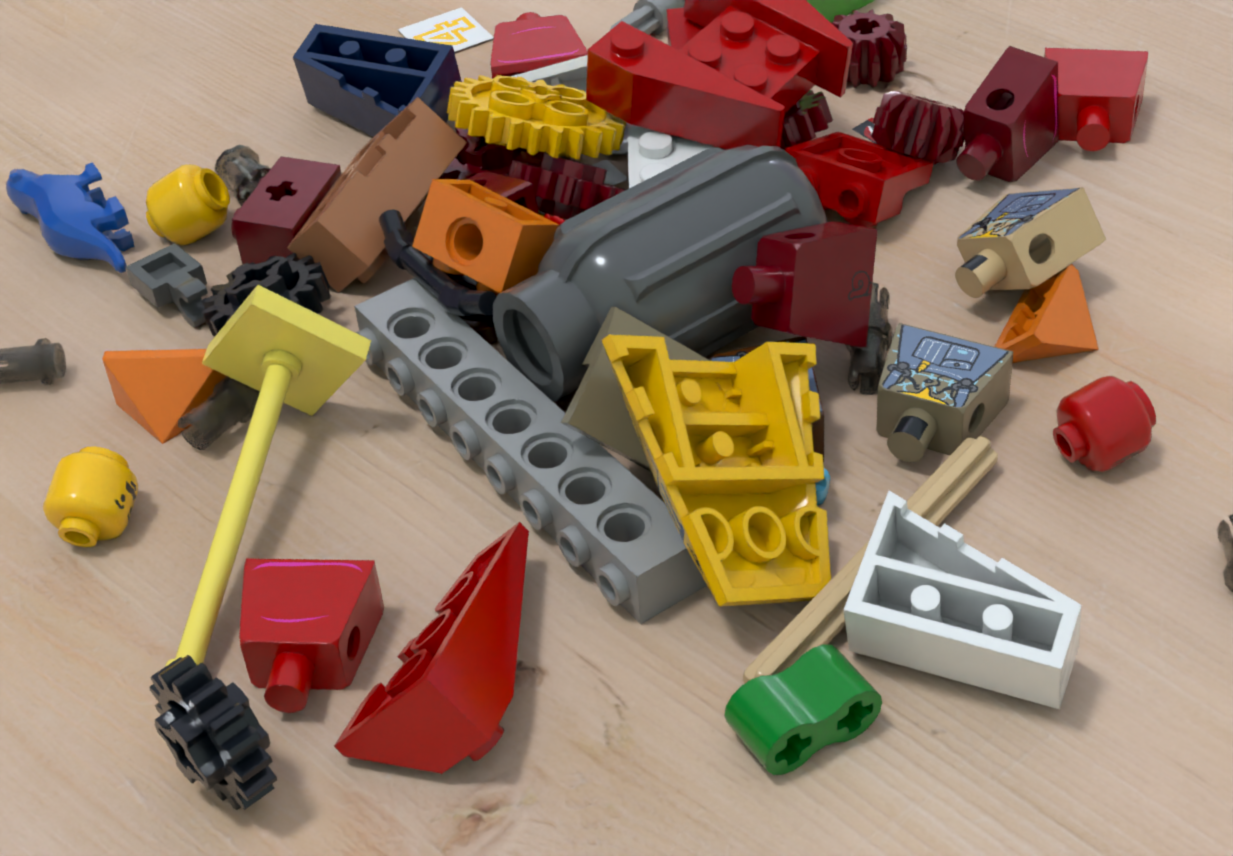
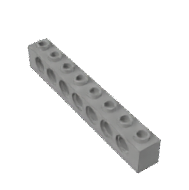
(517, 437)

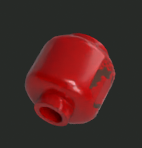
(1104, 423)

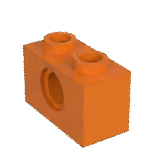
(482, 235)

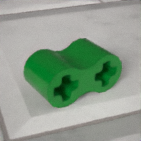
(802, 709)

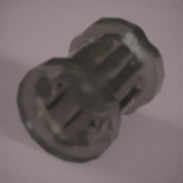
(240, 171)

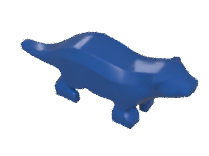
(72, 216)

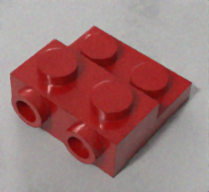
(859, 176)

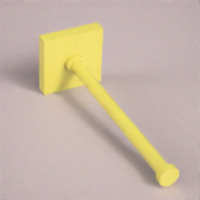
(292, 361)

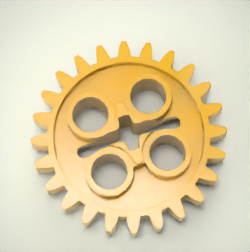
(534, 117)

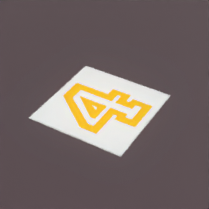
(449, 28)

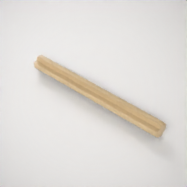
(825, 612)

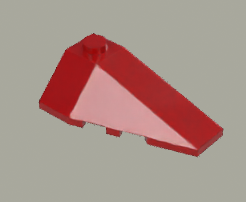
(453, 673)

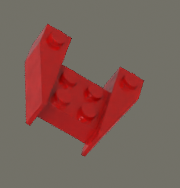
(726, 81)

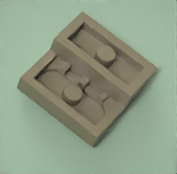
(598, 403)

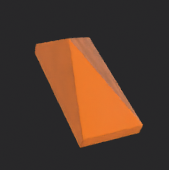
(1050, 320)
(160, 386)

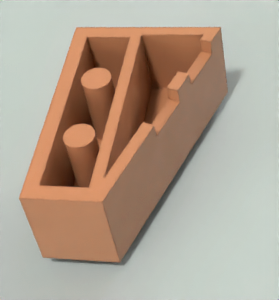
(382, 176)

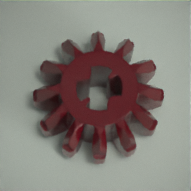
(877, 46)
(919, 127)

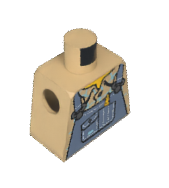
(1026, 240)

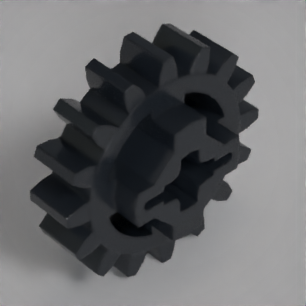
(289, 277)
(212, 732)

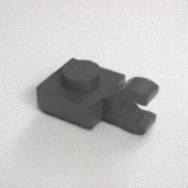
(171, 278)

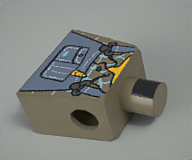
(939, 391)

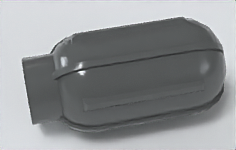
(659, 256)

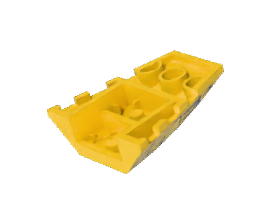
(734, 463)

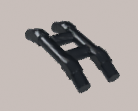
(454, 292)

